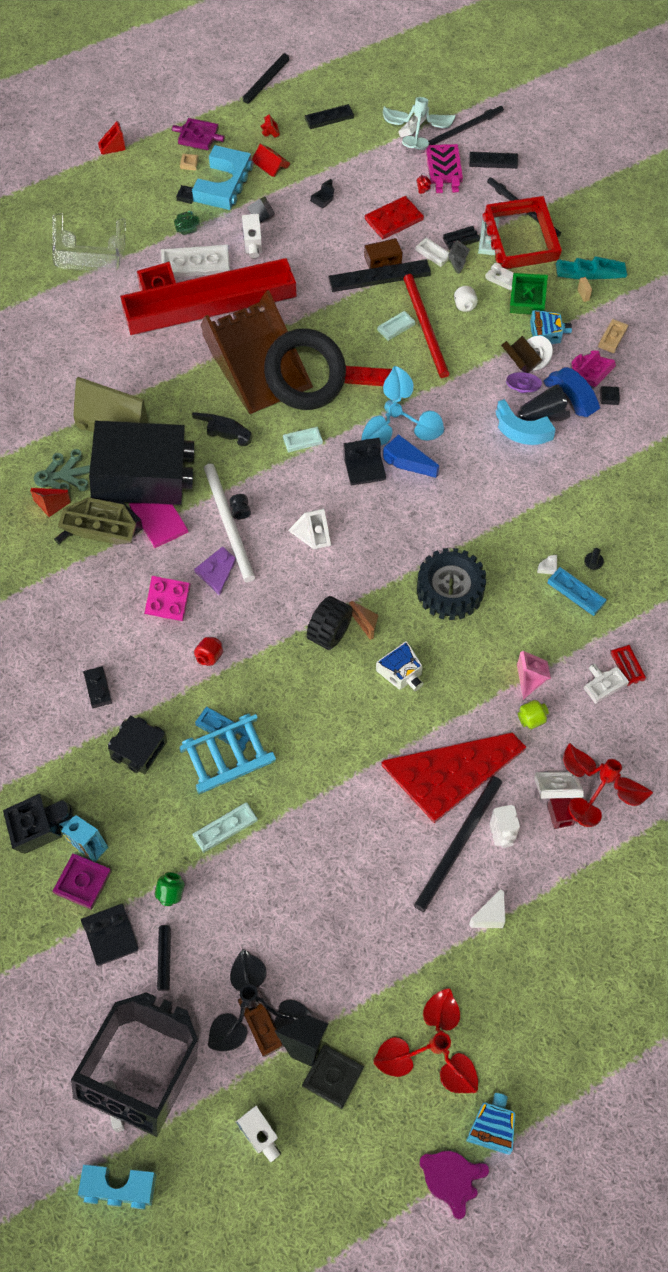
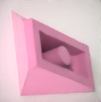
(532, 672)

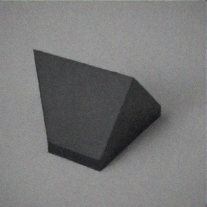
(303, 1038)

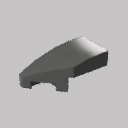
(458, 255)

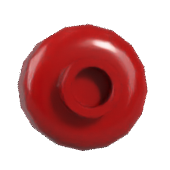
(208, 651)

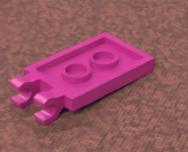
(159, 522)

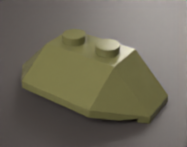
(98, 521)

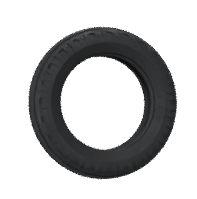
(318, 341)

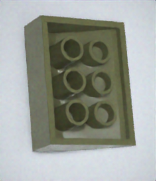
(105, 404)

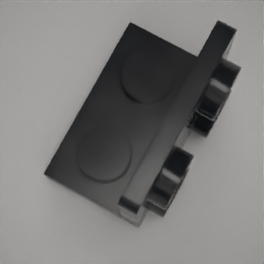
(364, 461)
(110, 934)

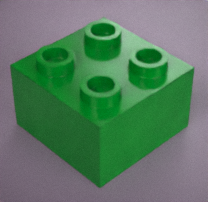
(528, 293)

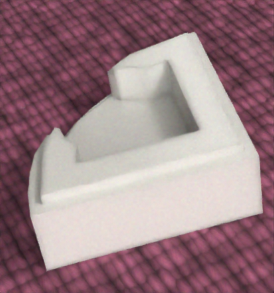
(548, 565)

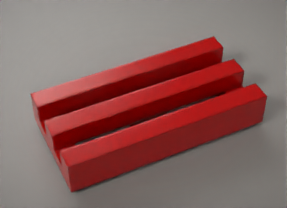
(641, 676)

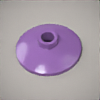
(524, 382)

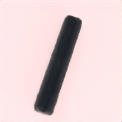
(164, 949)

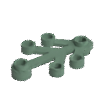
(65, 473)

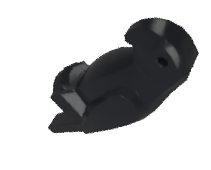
(225, 428)

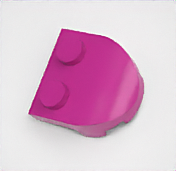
(593, 367)

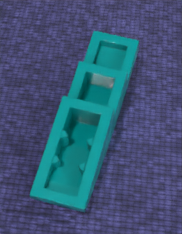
(596, 269)

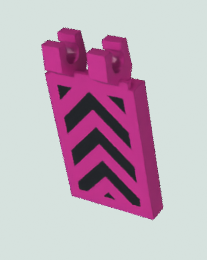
(444, 166)

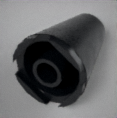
(549, 404)

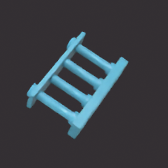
(243, 765)

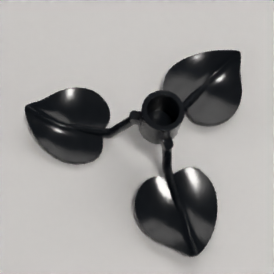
(245, 976)

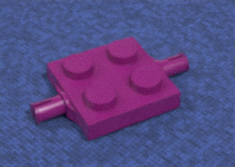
(198, 133)

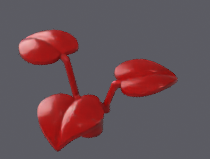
(628, 790)
(459, 1072)

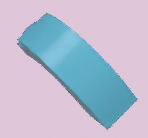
(523, 431)

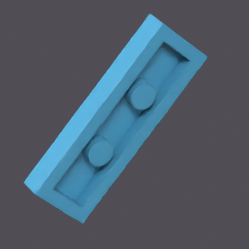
(576, 591)

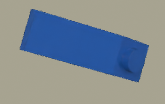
(407, 457)

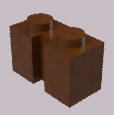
(383, 253)

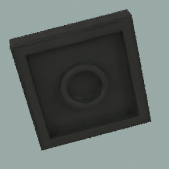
(333, 1076)

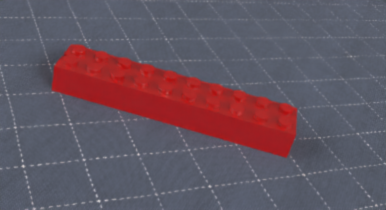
(207, 296)

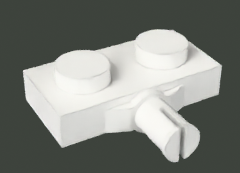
(604, 683)

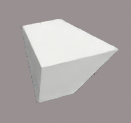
(312, 529)

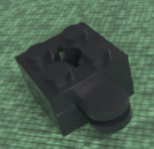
(36, 814)

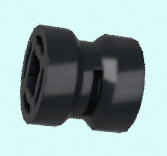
(240, 506)

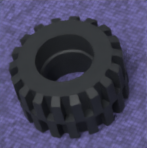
(329, 622)

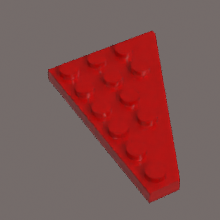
(448, 775)

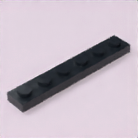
(378, 275)

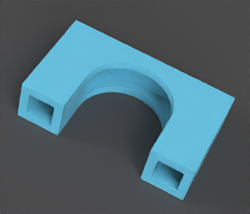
(224, 193)

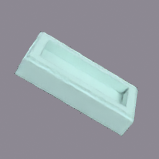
(396, 325)
(302, 439)

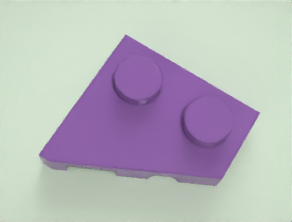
(216, 569)

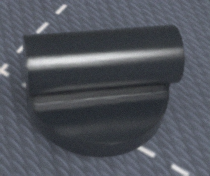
(594, 560)

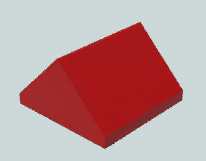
(155, 276)

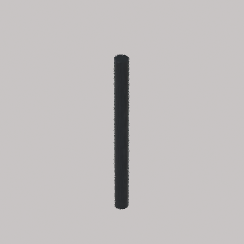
(457, 844)

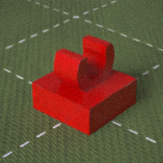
(270, 127)

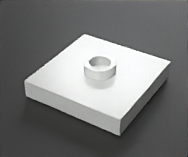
(558, 785)

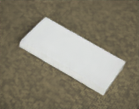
(197, 260)

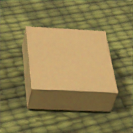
(189, 162)
(584, 289)

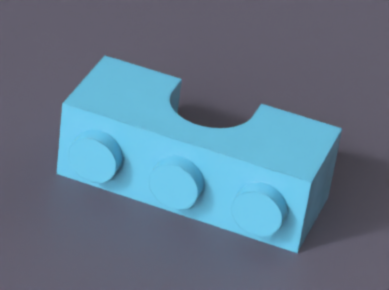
(137, 1191)

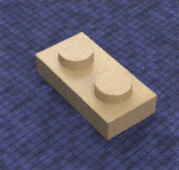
(613, 336)

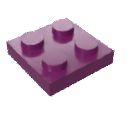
(82, 881)

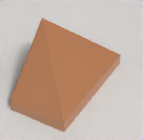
(365, 618)

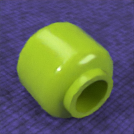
(533, 714)

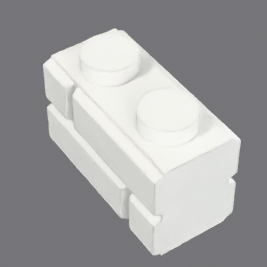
(504, 826)

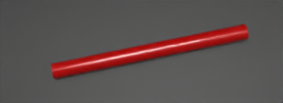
(426, 326)

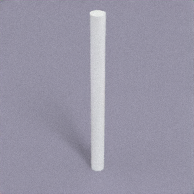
(229, 523)

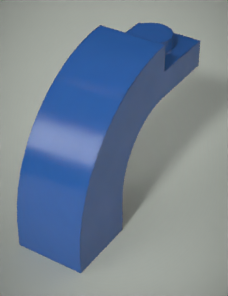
(576, 388)

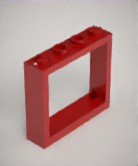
(520, 206)

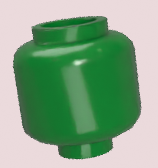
(169, 889)

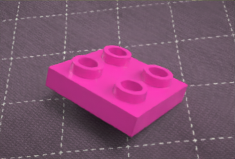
(167, 598)

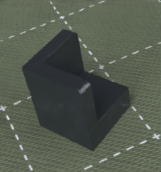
(262, 208)

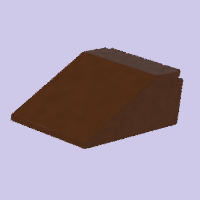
(241, 352)

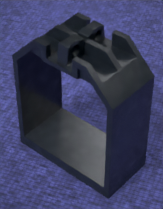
(115, 1103)

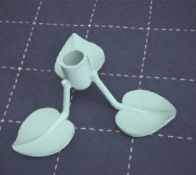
(420, 109)

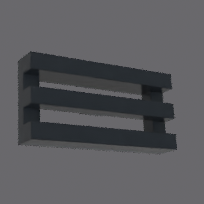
(460, 235)

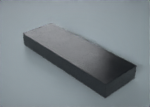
(329, 116)
(493, 160)

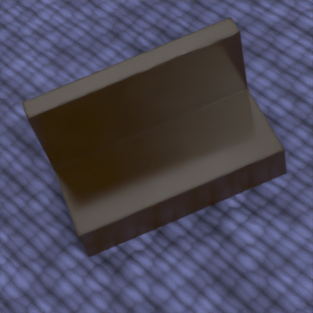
(522, 354)

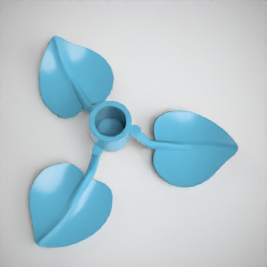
(399, 385)

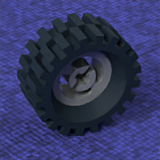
(467, 583)

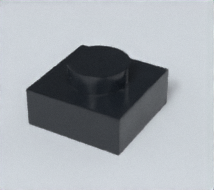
(609, 395)

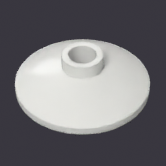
(543, 346)

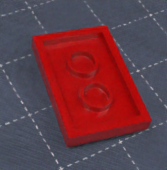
(394, 217)

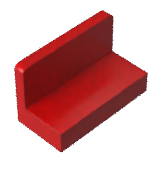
(269, 160)

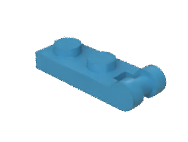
(212, 721)

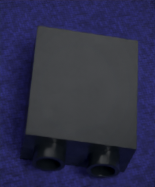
(140, 462)

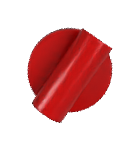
(423, 184)

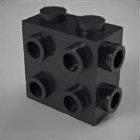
(137, 744)

